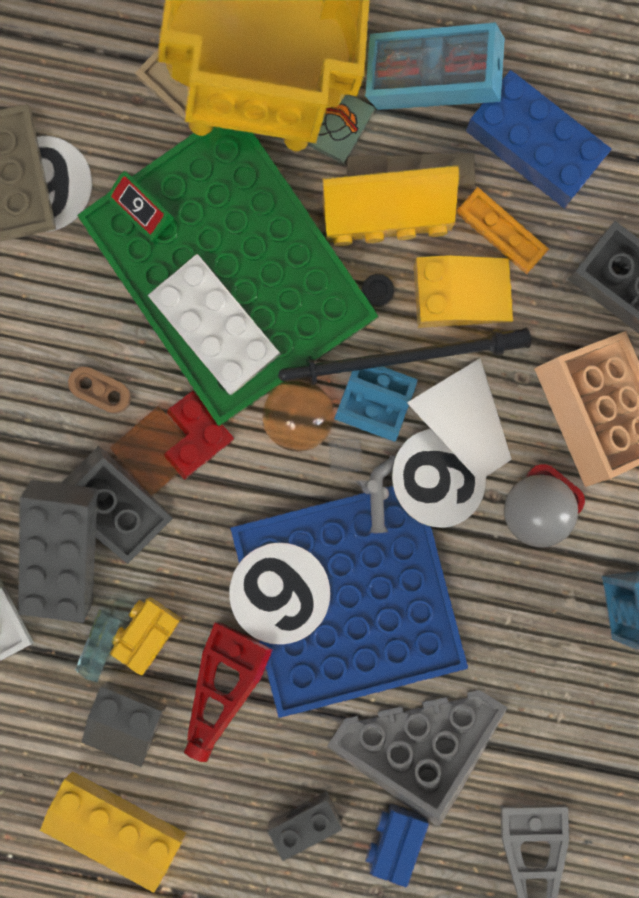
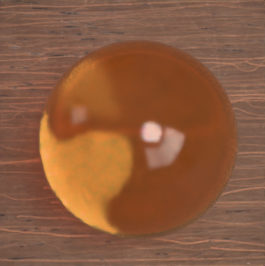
(297, 415)

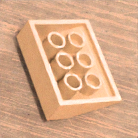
(597, 406)

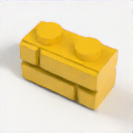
(145, 635)

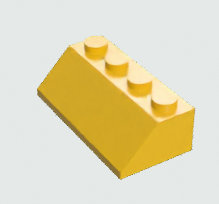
(112, 831)

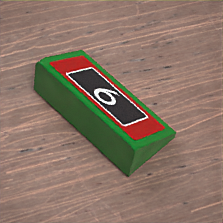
(139, 206)

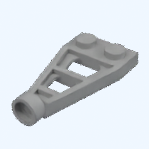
(529, 824)

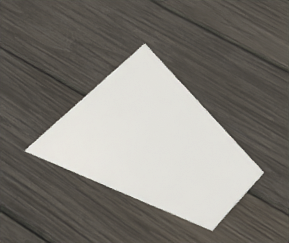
(466, 419)

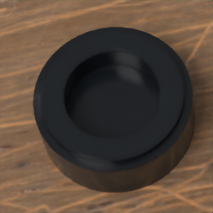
(378, 290)

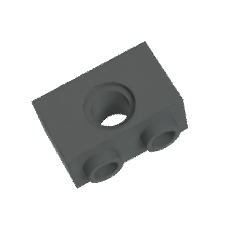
(304, 826)

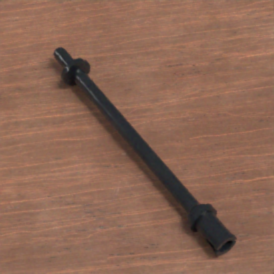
(496, 342)

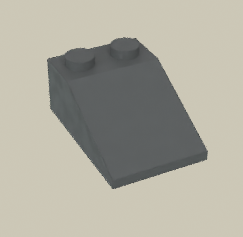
(125, 510)

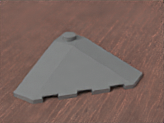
(421, 752)

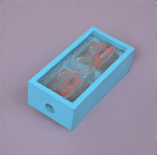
(435, 66)

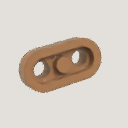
(100, 390)

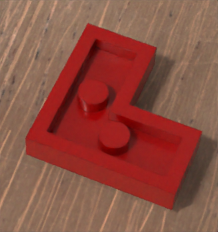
(202, 439)

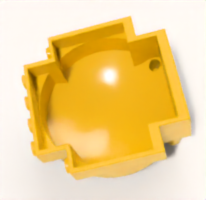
(264, 62)

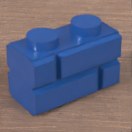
(397, 845)

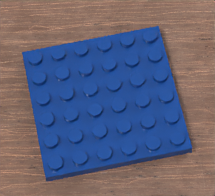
(385, 610)

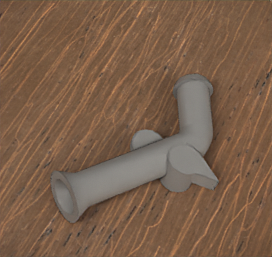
(378, 494)

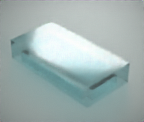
(98, 645)

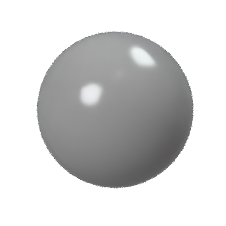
(541, 510)

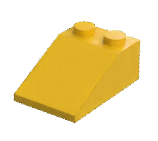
(462, 291)

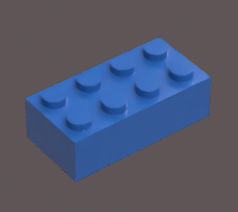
(538, 139)

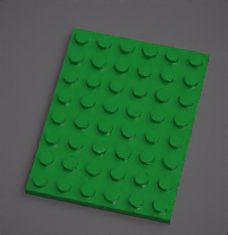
(256, 241)

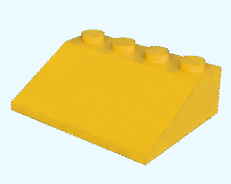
(390, 205)

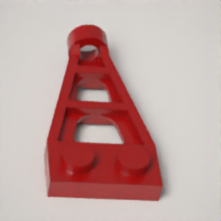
(239, 653)

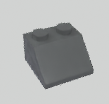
(122, 723)

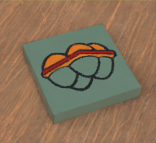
(342, 128)

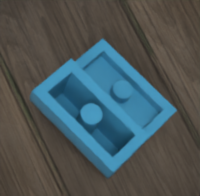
(376, 401)

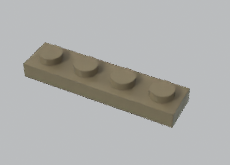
(396, 163)

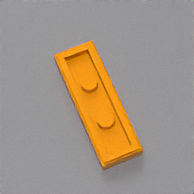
(502, 230)

